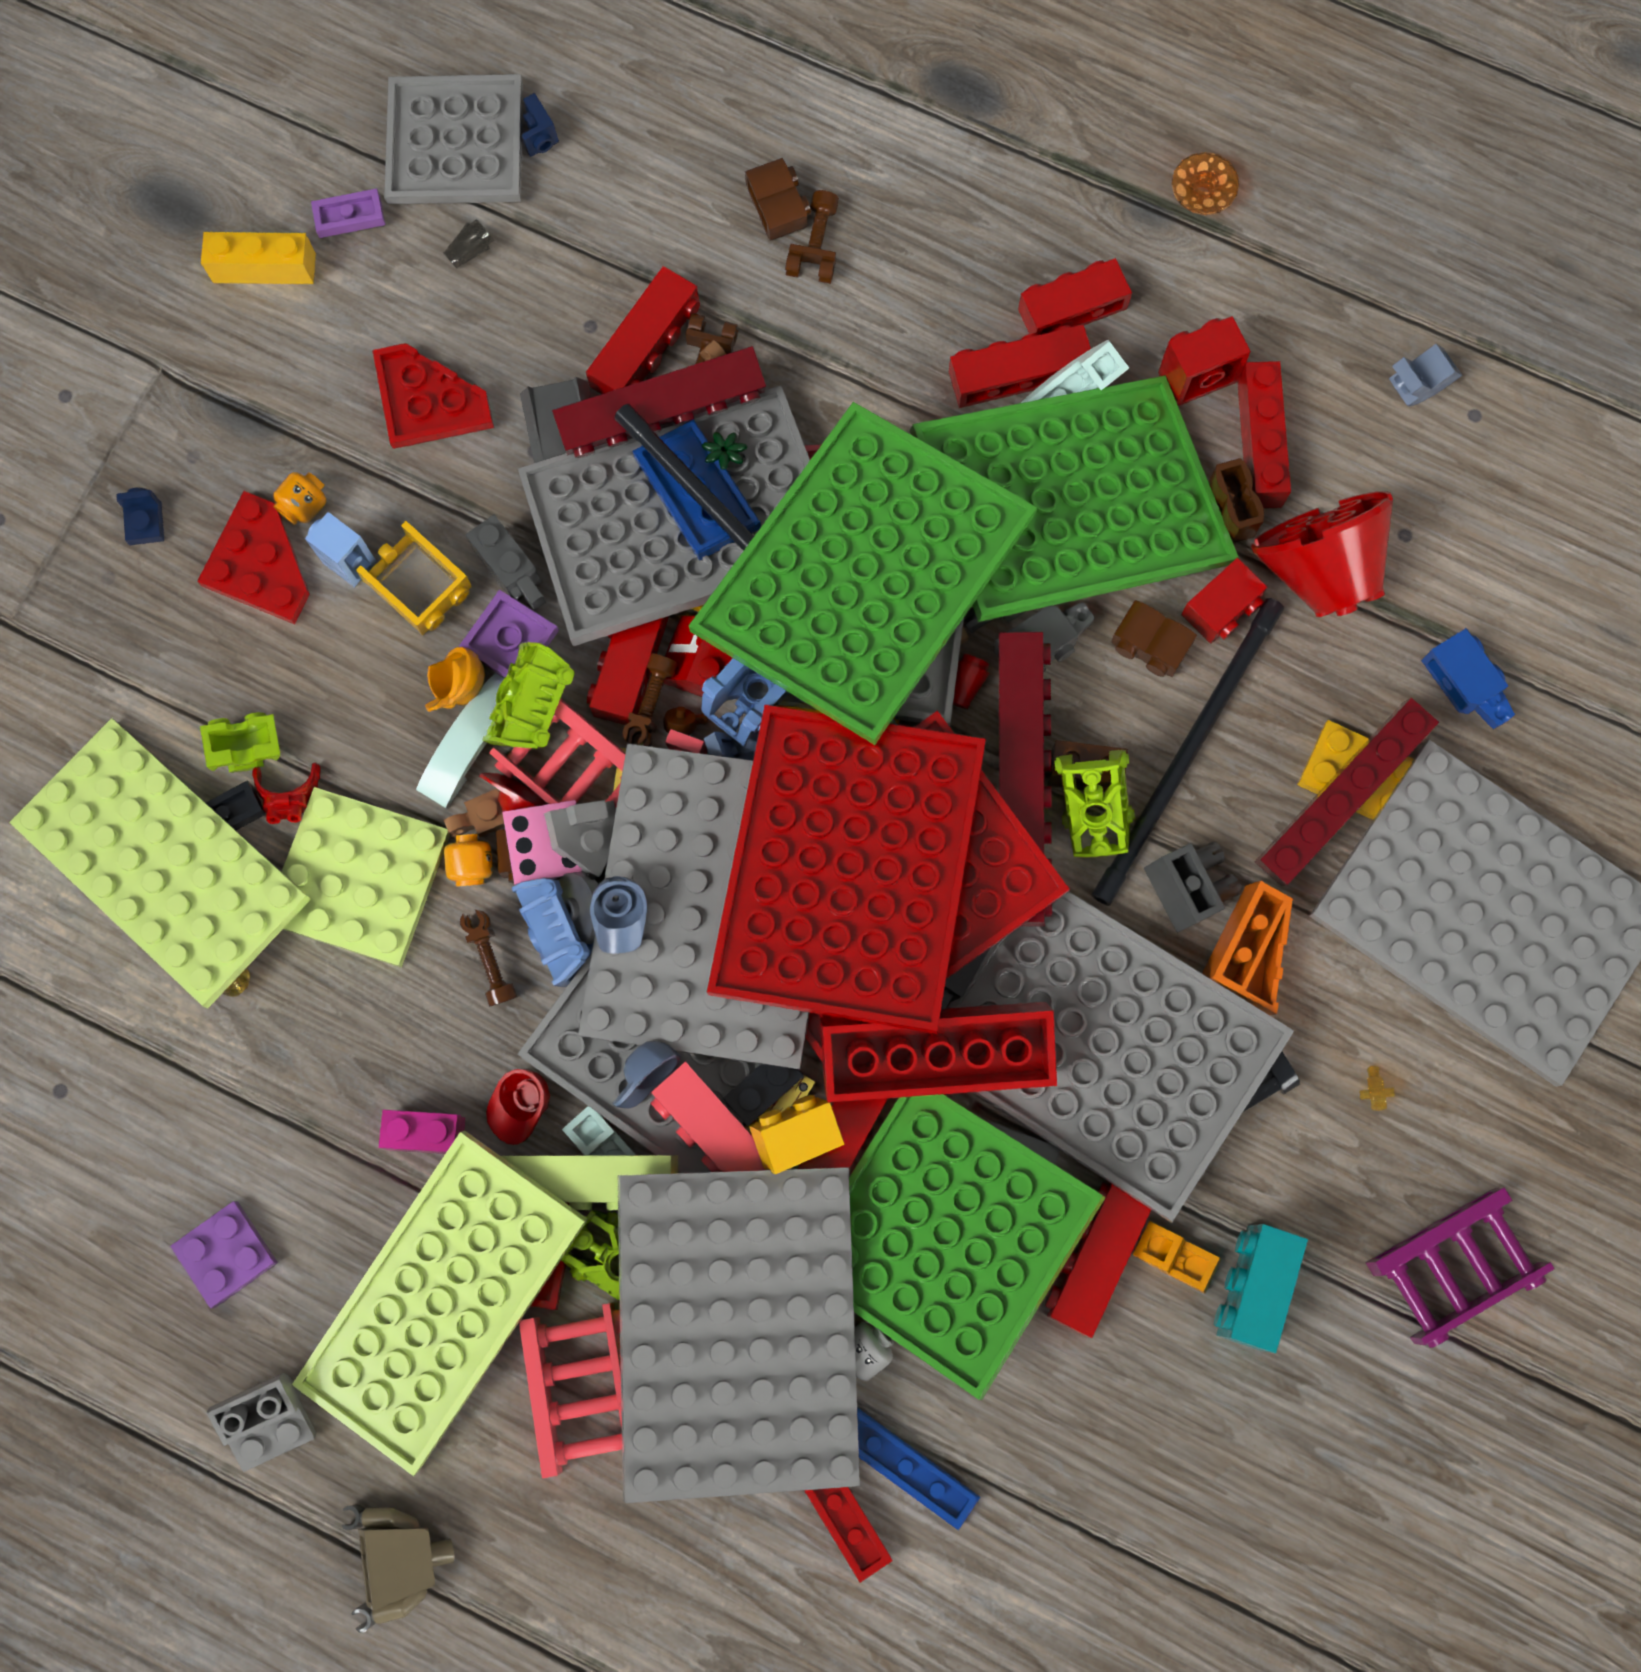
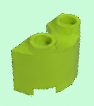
(240, 744)

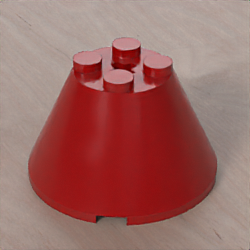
(1332, 555)

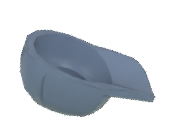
(618, 927)
(645, 1070)

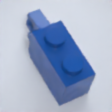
(1470, 678)

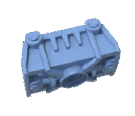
(734, 684)
(552, 929)

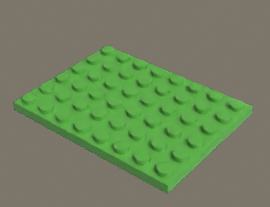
(1110, 488)
(863, 571)

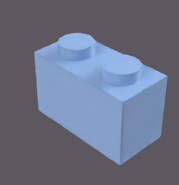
(339, 548)

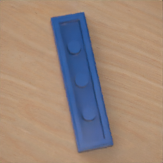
(914, 1472)

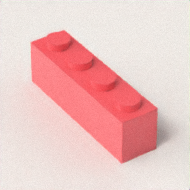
(705, 1122)

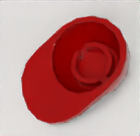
(512, 793)
(517, 1105)

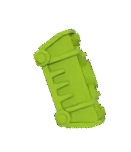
(528, 698)
(1114, 800)
(601, 1274)

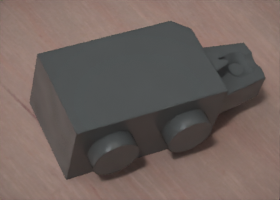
(506, 561)
(1058, 628)

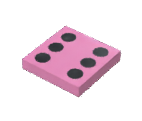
(531, 846)

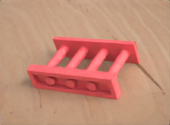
(579, 733)
(543, 1375)

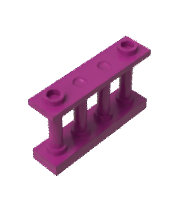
(1457, 1227)

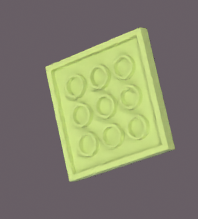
(363, 875)

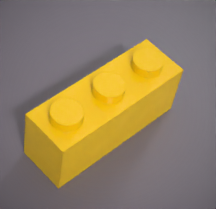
(258, 258)

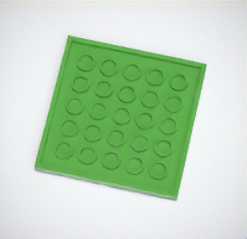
(958, 1236)

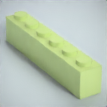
(590, 1177)

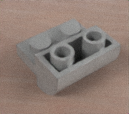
(262, 1421)

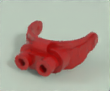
(288, 804)

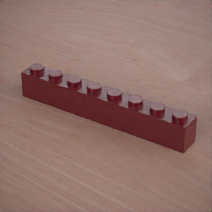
(1022, 736)

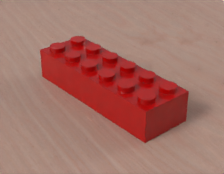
(970, 1053)

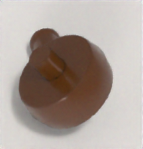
(682, 720)

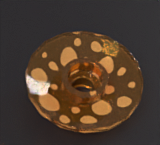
(1205, 171)

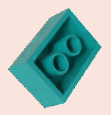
(1260, 1287)

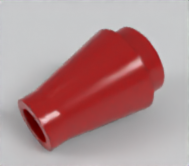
(969, 679)

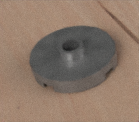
(577, 898)

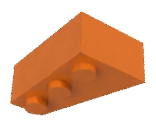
(1252, 947)

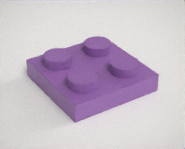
(502, 630)
(223, 1254)

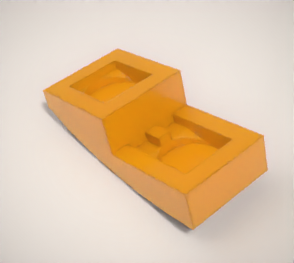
(1177, 1257)

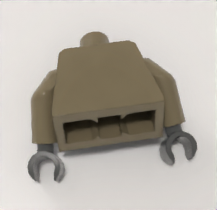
(395, 1562)

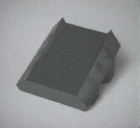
(539, 418)

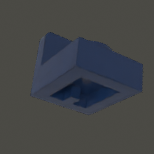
(541, 131)
(141, 516)

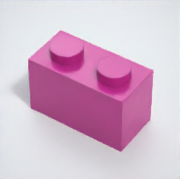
(419, 1131)

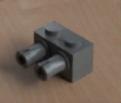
(1186, 887)

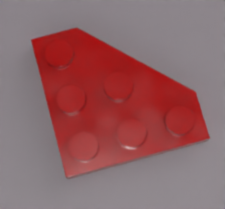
(426, 399)
(257, 561)

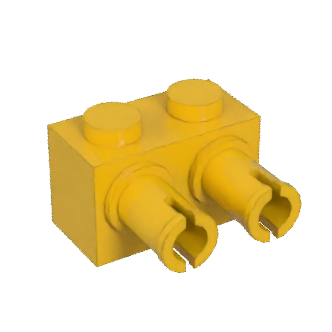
(795, 1134)

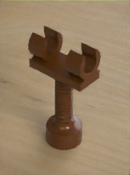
(823, 204)
(696, 337)
(661, 668)
(499, 989)

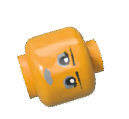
(299, 497)
(468, 860)

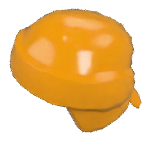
(455, 679)

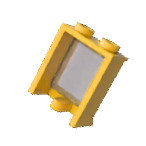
(417, 580)

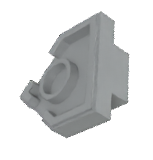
(583, 834)

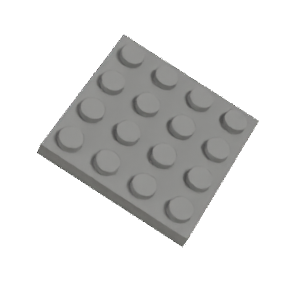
(454, 139)

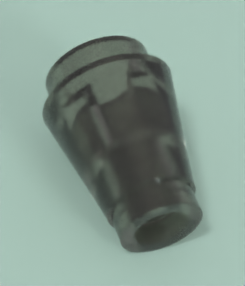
(468, 243)

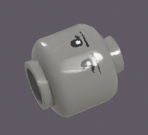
(871, 1351)

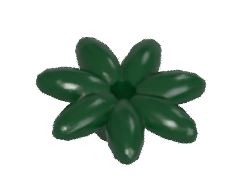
(724, 450)

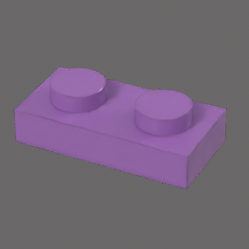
(348, 213)

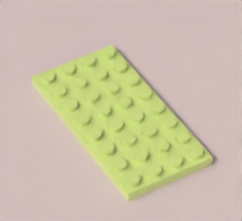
(160, 862)
(439, 1302)

